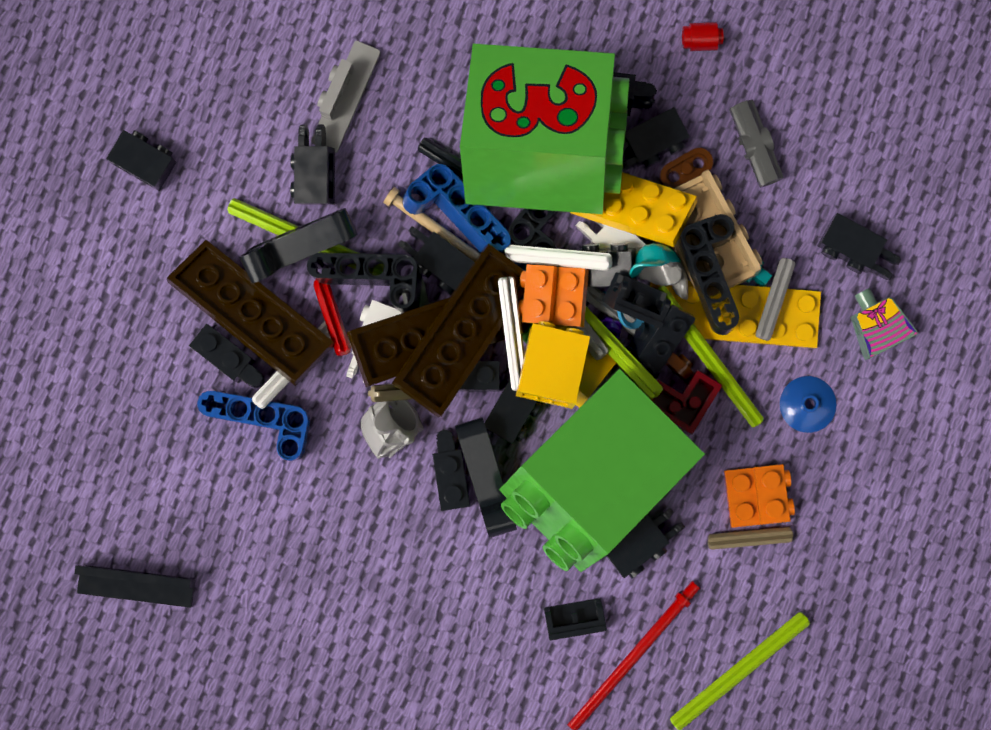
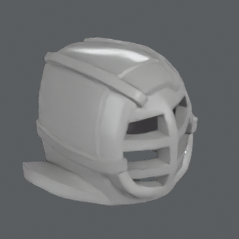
(390, 429)

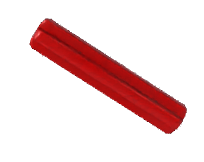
(332, 318)

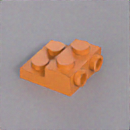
(554, 295)
(758, 495)

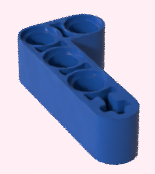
(459, 215)
(253, 417)

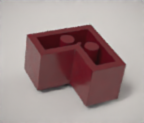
(690, 406)

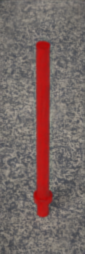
(635, 654)

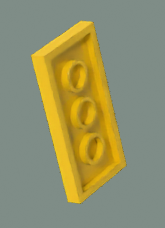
(646, 210)

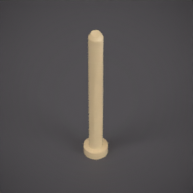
(431, 225)

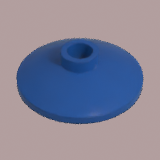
(793, 404)

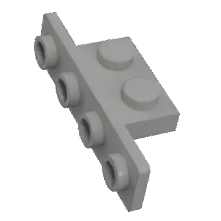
(345, 92)

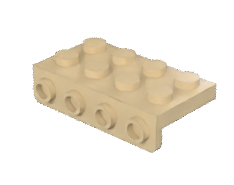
(736, 256)

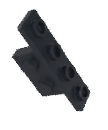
(655, 345)

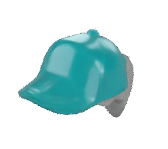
(661, 267)

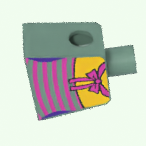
(879, 324)

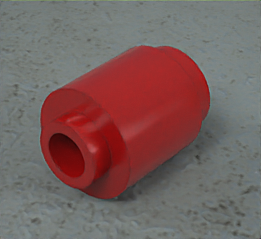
(702, 36)

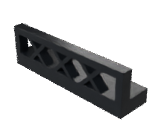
(135, 585)

